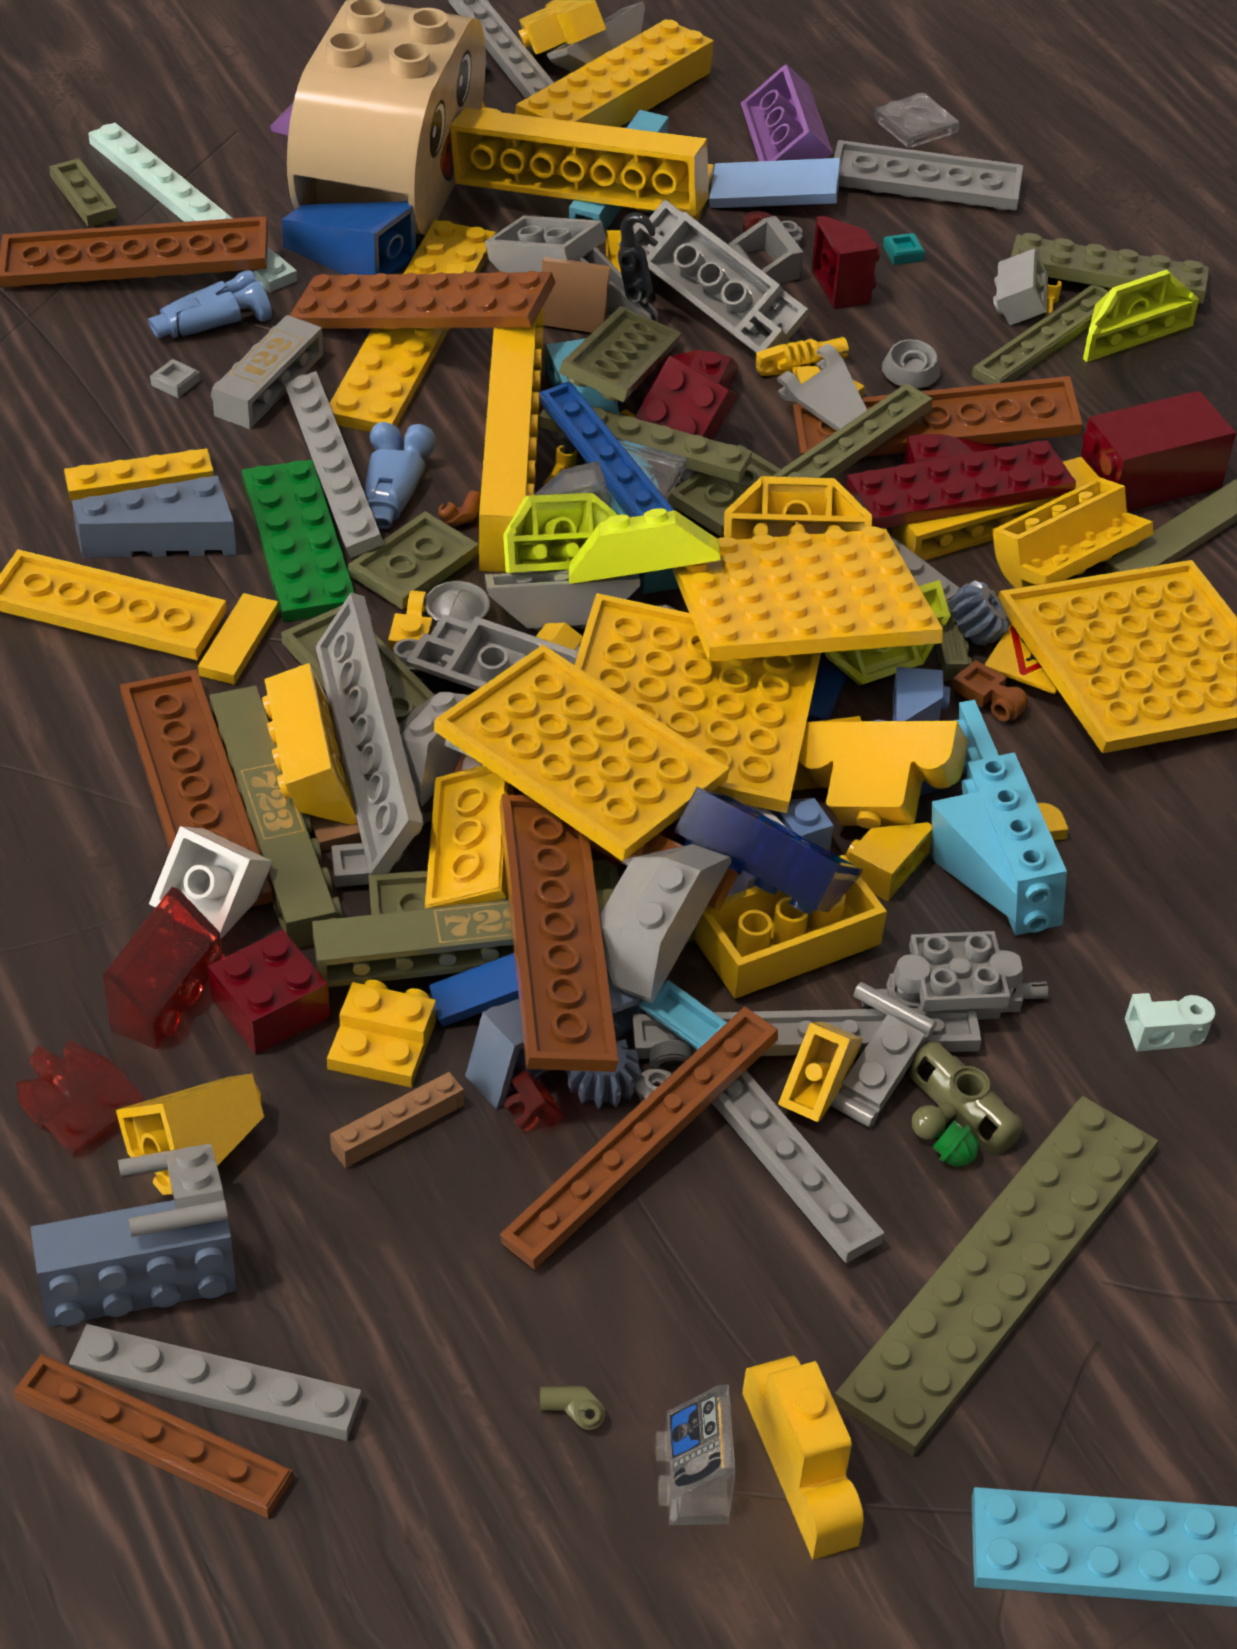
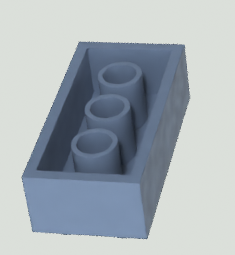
(98, 1270)

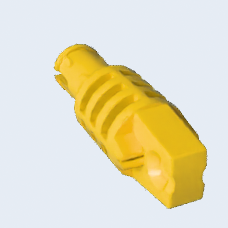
(802, 353)

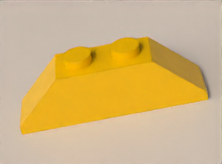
(794, 505)

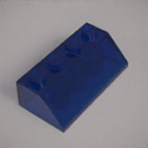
(767, 851)

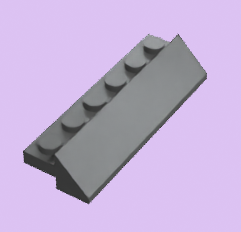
(719, 280)
(475, 651)

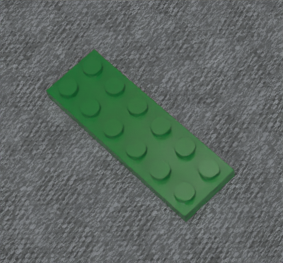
(297, 539)

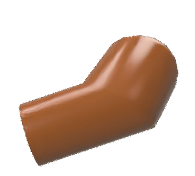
(462, 515)

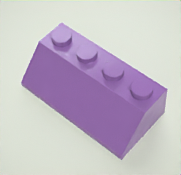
(785, 119)

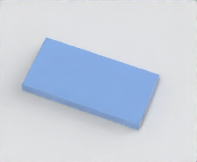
(775, 183)

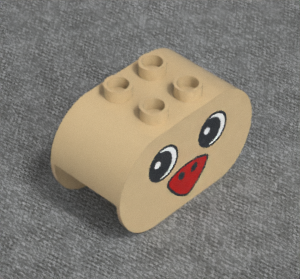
(381, 107)

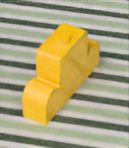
(560, 23)
(880, 766)
(807, 1451)

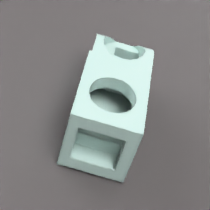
(1168, 1022)

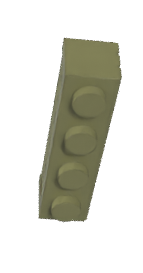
(953, 650)

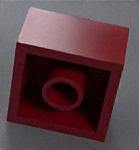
(687, 401)
(269, 991)

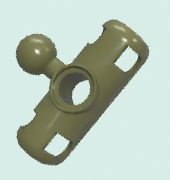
(962, 1096)

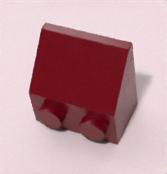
(844, 262)

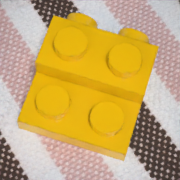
(382, 1033)

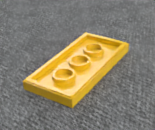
(467, 839)

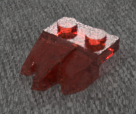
(75, 1094)

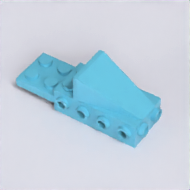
(997, 835)

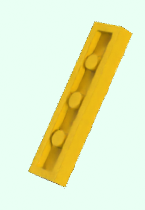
(137, 473)

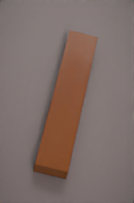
(154, 1435)

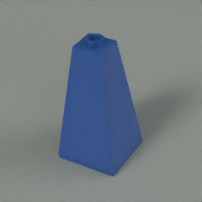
(353, 236)

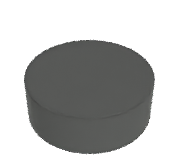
(669, 1055)

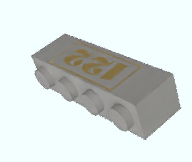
(260, 375)

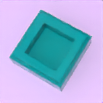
(903, 249)

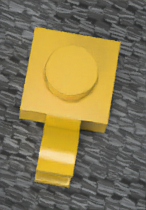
(412, 623)

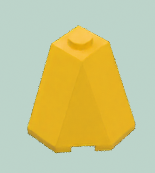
(200, 1115)

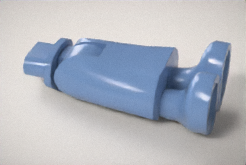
(213, 307)
(395, 468)

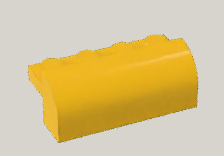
(1068, 535)

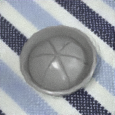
(912, 363)
(457, 600)

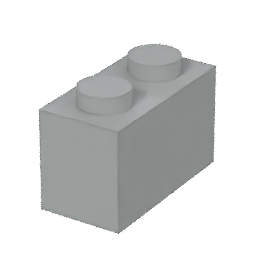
(1021, 287)

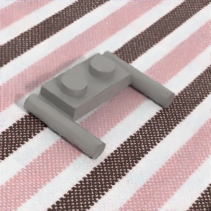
(884, 1058)
(193, 1184)

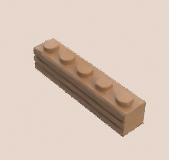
(397, 1119)

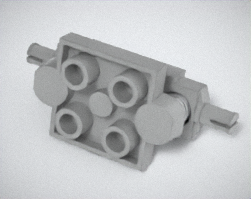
(961, 974)

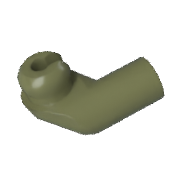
(576, 1402)

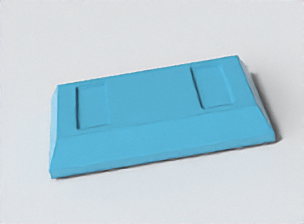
(683, 1015)

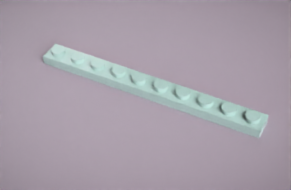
(176, 193)

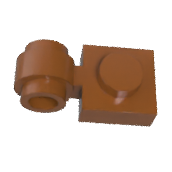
(987, 685)

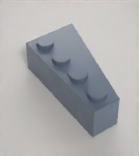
(156, 520)
(499, 1045)

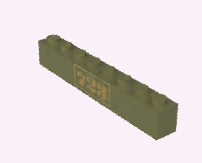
(277, 825)
(415, 942)

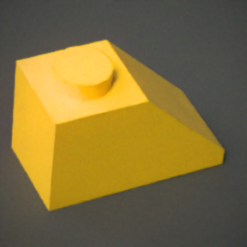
(890, 855)
(819, 1069)

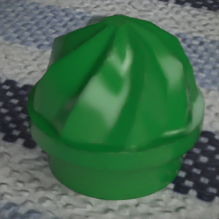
(957, 1145)

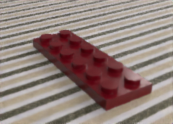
(961, 484)

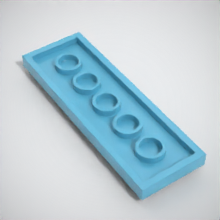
(1104, 1546)

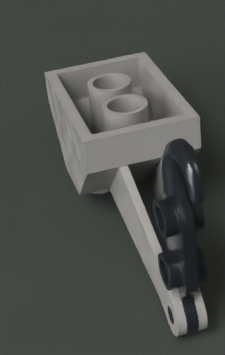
(531, 238)

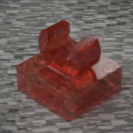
(535, 1099)

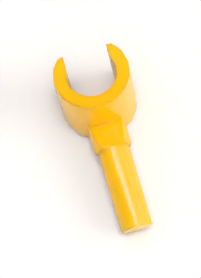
(1053, 295)
(562, 462)

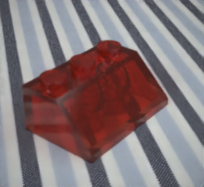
(161, 970)

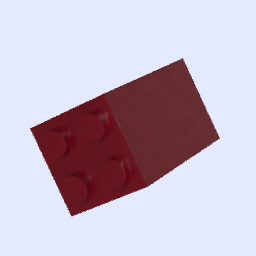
(1160, 448)

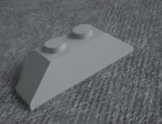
(619, 28)
(550, 598)
(425, 747)
(655, 914)

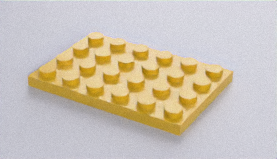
(581, 751)

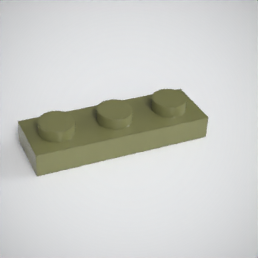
(83, 192)

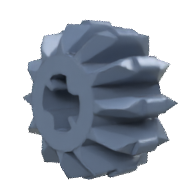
(979, 613)
(608, 1085)

